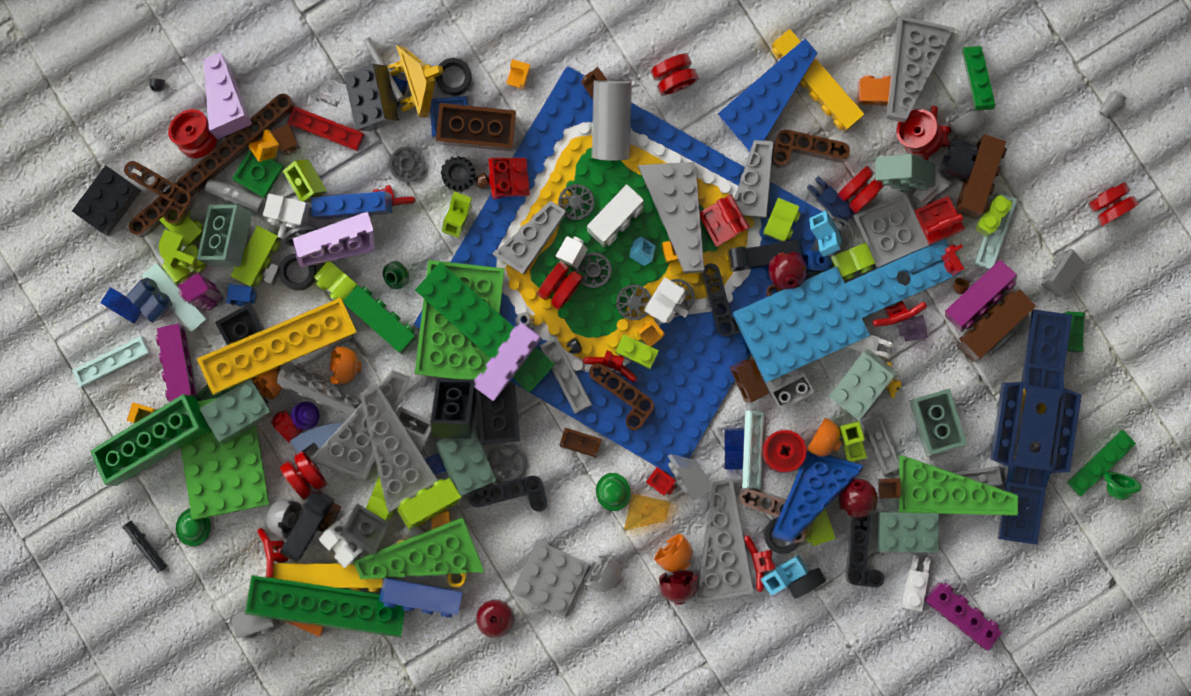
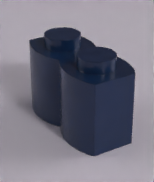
(150, 299)

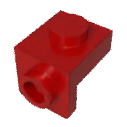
(951, 261)
(284, 426)
(661, 482)

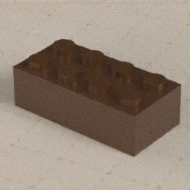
(475, 127)
(978, 186)
(996, 325)

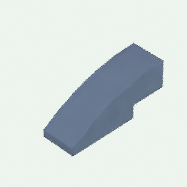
(314, 436)

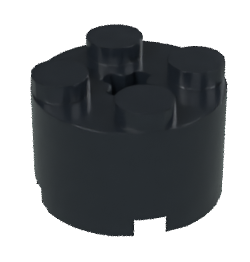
(959, 160)

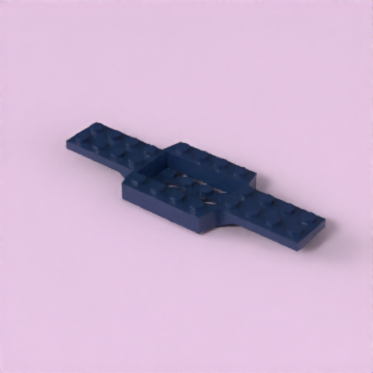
(1052, 430)

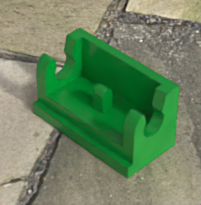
(1075, 341)

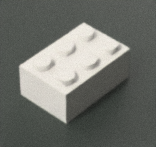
(615, 216)

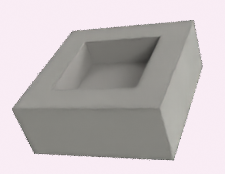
(271, 274)

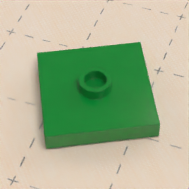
(257, 175)

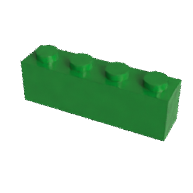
(379, 319)

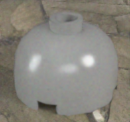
(966, 121)
(283, 517)
(604, 574)

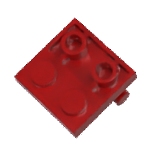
(508, 177)
(724, 220)
(939, 220)

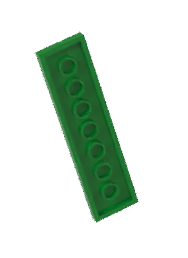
(478, 321)
(322, 606)

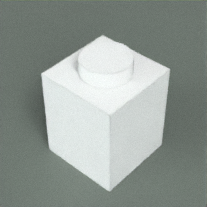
(572, 251)

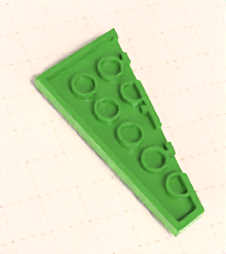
(944, 492)
(434, 552)

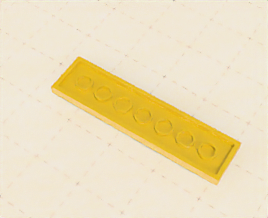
(276, 346)

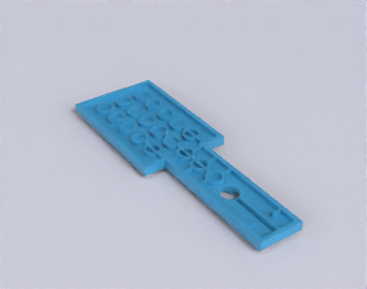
(828, 314)

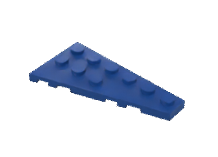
(761, 104)
(813, 490)

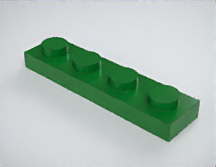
(978, 78)
(1101, 462)

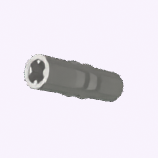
(233, 195)

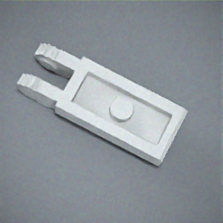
(871, 343)
(916, 585)

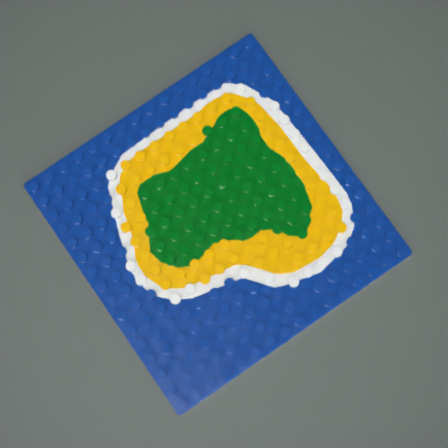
(692, 359)

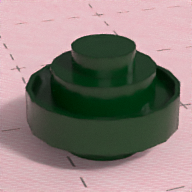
(395, 275)

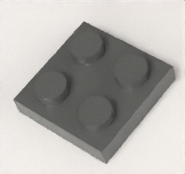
(365, 529)

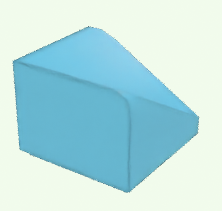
(642, 251)

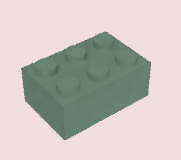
(905, 172)
(224, 235)
(863, 384)
(236, 411)
(937, 422)
(465, 463)
(907, 532)

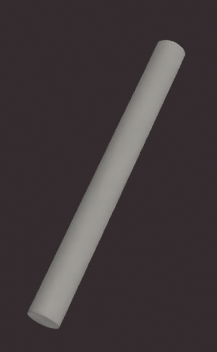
(378, 60)

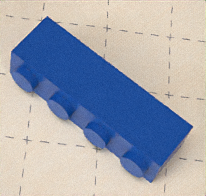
(351, 205)
(420, 596)

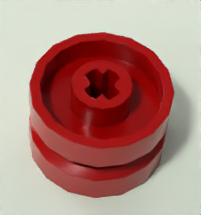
(674, 74)
(191, 133)
(920, 133)
(861, 190)
(1113, 203)
(557, 284)
(795, 451)
(303, 475)

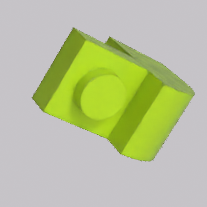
(457, 214)
(170, 248)
(852, 441)

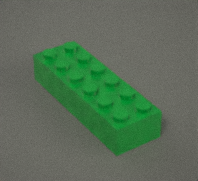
(149, 440)

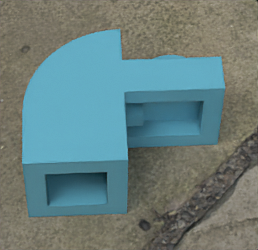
(826, 233)
(784, 574)

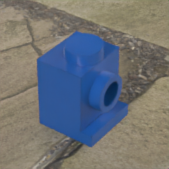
(816, 262)
(241, 295)

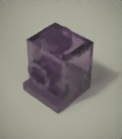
(918, 332)

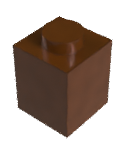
(286, 139)

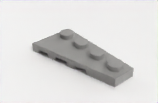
(754, 184)
(528, 242)

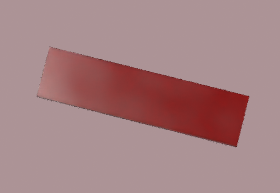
(325, 128)

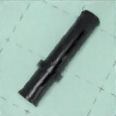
(130, 529)

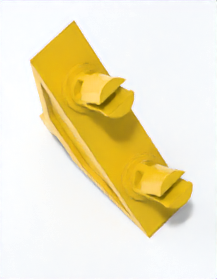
(420, 80)

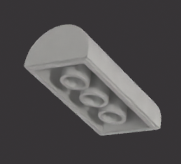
(611, 120)

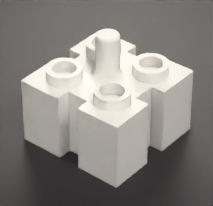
(286, 213)
(666, 301)
(345, 550)

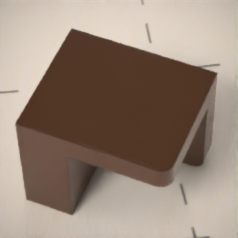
(889, 488)

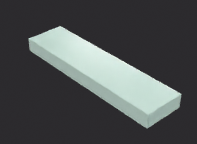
(992, 244)
(186, 312)
(111, 362)
(753, 449)

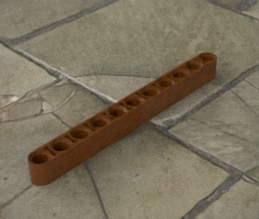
(221, 162)

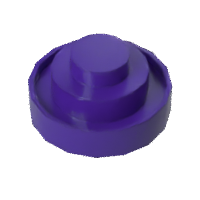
(305, 415)

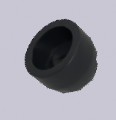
(157, 85)
(575, 346)

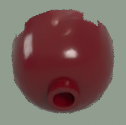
(787, 270)
(858, 498)
(678, 587)
(502, 612)

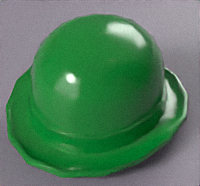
(1121, 486)
(613, 491)
(192, 531)

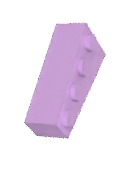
(224, 101)
(335, 241)
(507, 362)

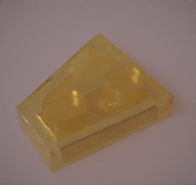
(645, 511)

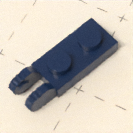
(831, 201)

